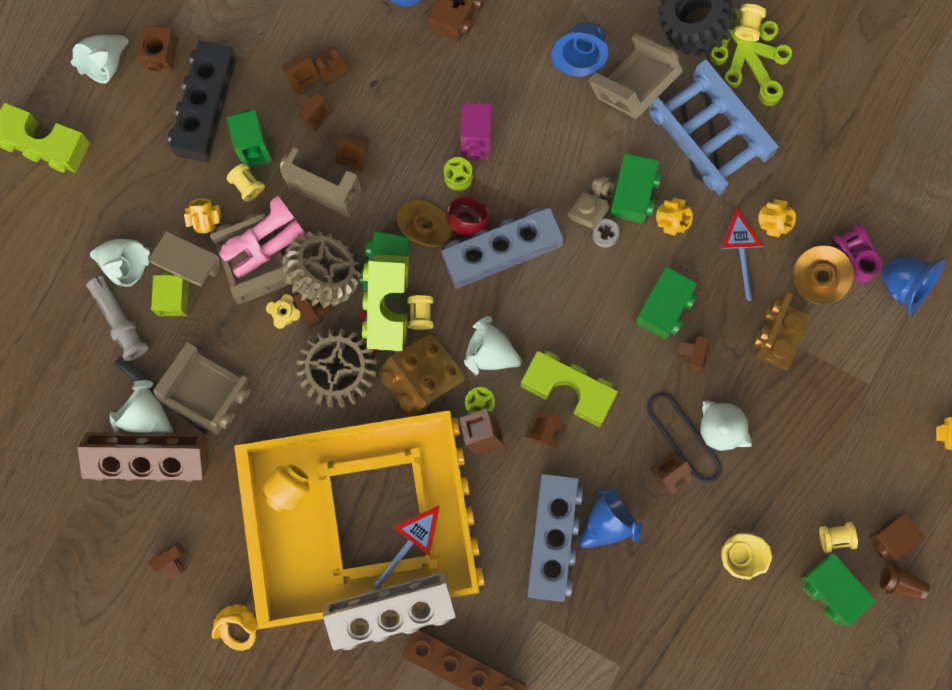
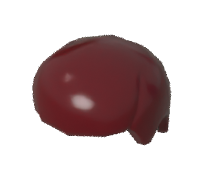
(467, 216)

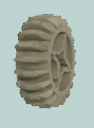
(315, 275)
(322, 365)

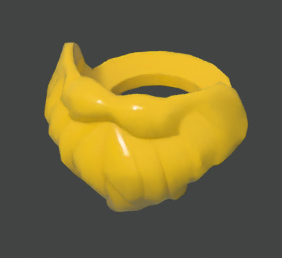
(235, 614)

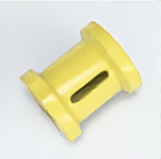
(750, 22)
(245, 182)
(420, 312)
(838, 537)

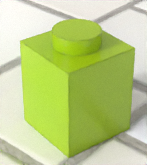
(170, 295)

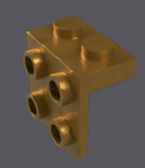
(420, 374)

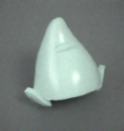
(99, 56)
(122, 260)
(490, 349)
(141, 412)
(724, 426)

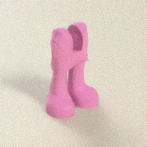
(250, 239)

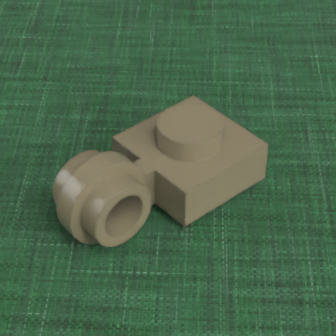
(591, 208)

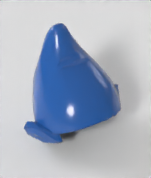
(609, 522)

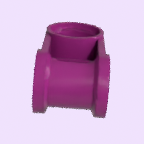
(858, 249)

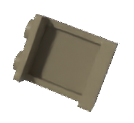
(639, 77)
(339, 198)
(263, 279)
(202, 390)

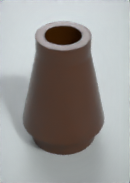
(903, 583)

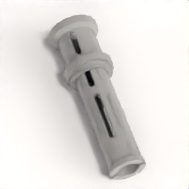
(122, 329)

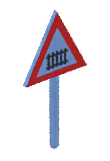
(741, 236)
(418, 531)

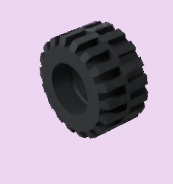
(700, 35)

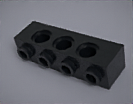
(199, 143)

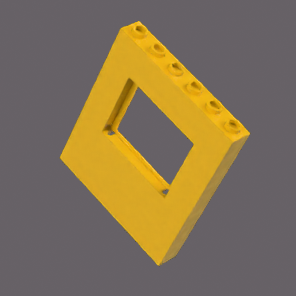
(298, 551)

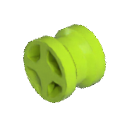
(456, 168)
(477, 398)

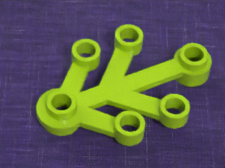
(748, 51)

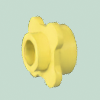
(280, 320)

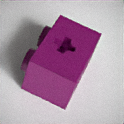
(476, 131)

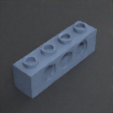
(537, 220)
(550, 490)

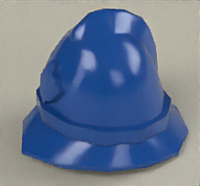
(581, 50)
(911, 280)

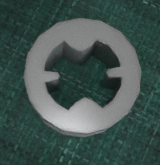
(597, 234)

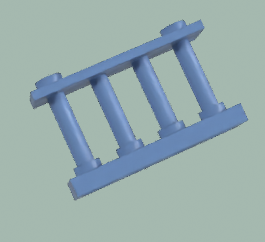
(723, 102)

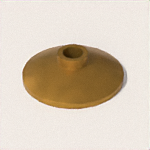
(424, 223)
(832, 262)

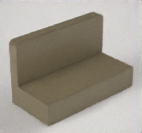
(185, 259)

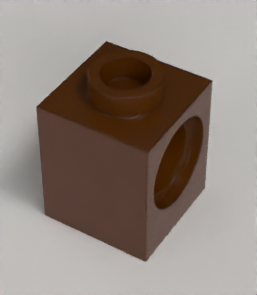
(156, 37)
(482, 432)
(896, 537)

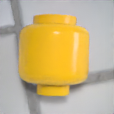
(286, 487)

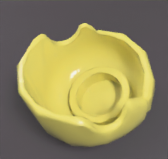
(746, 555)

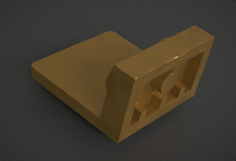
(782, 334)

